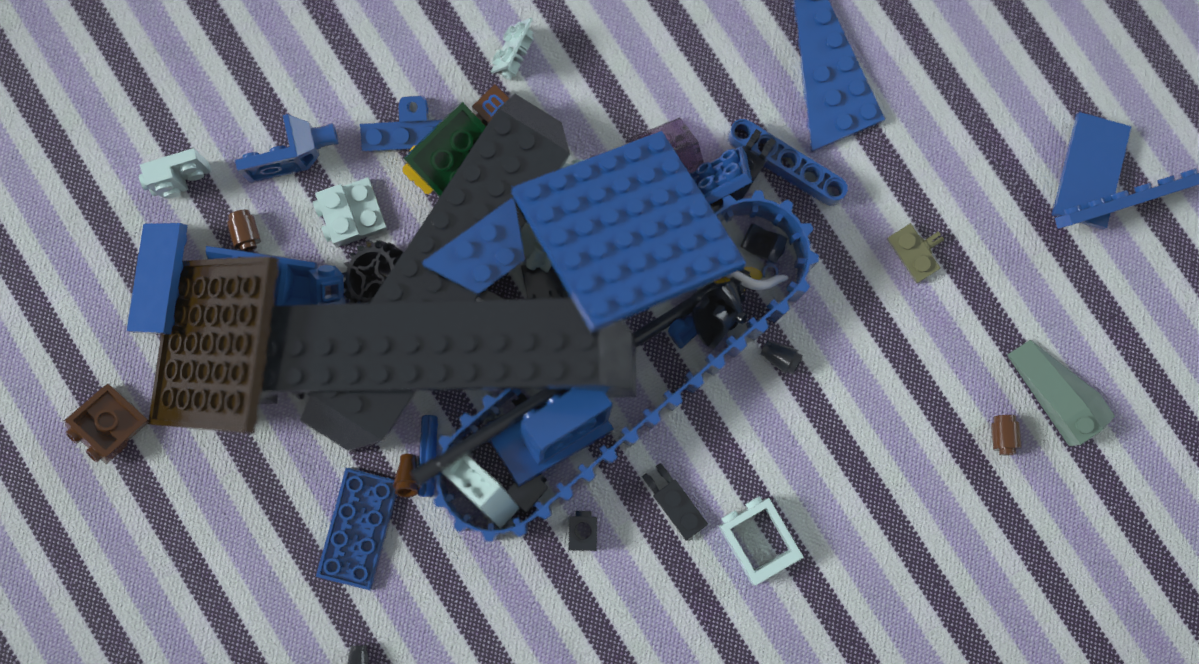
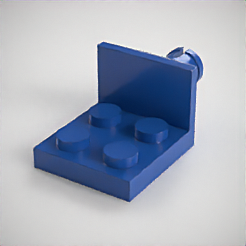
(281, 161)

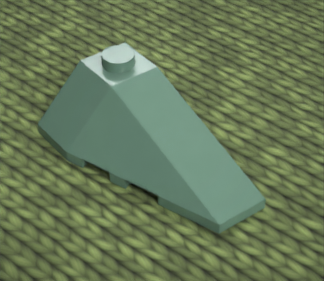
(1069, 401)

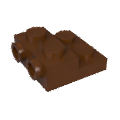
(104, 424)

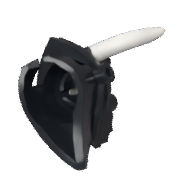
(721, 306)

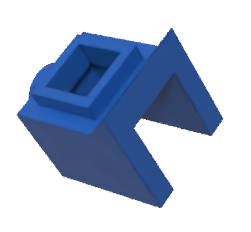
(326, 276)

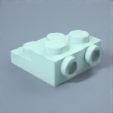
(169, 174)
(349, 212)

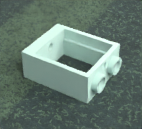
(481, 490)
(776, 564)

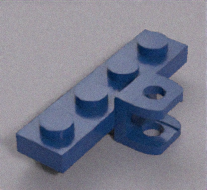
(402, 134)

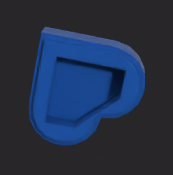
(682, 331)

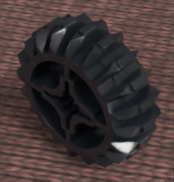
(374, 259)

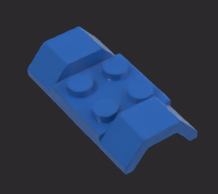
(292, 278)

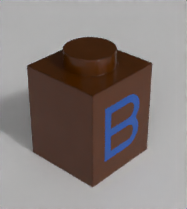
(489, 104)

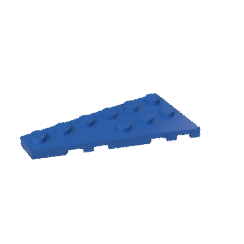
(833, 81)

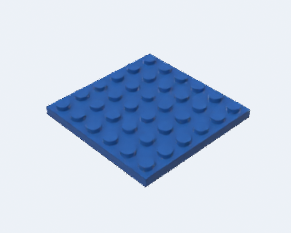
(627, 230)

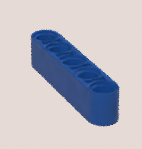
(801, 164)

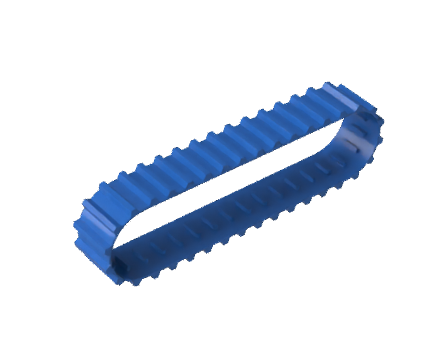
(758, 206)

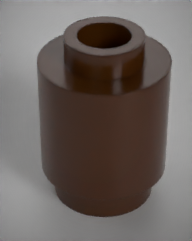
(243, 230)
(1006, 434)

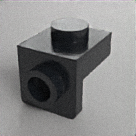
(764, 243)

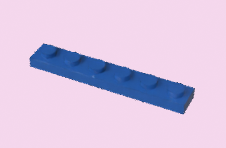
(1124, 199)

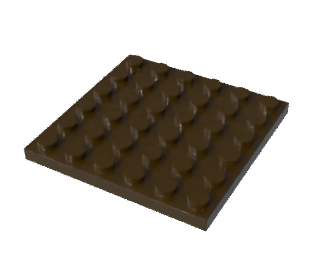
(217, 347)

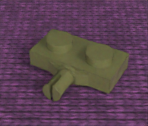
(915, 252)

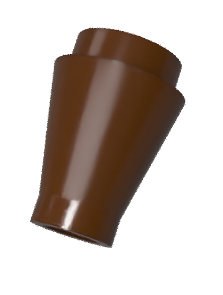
(404, 482)

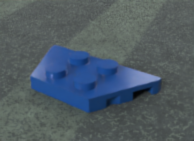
(482, 251)

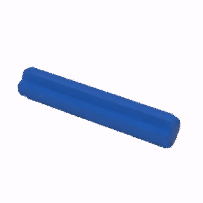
(428, 445)

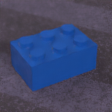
(564, 422)

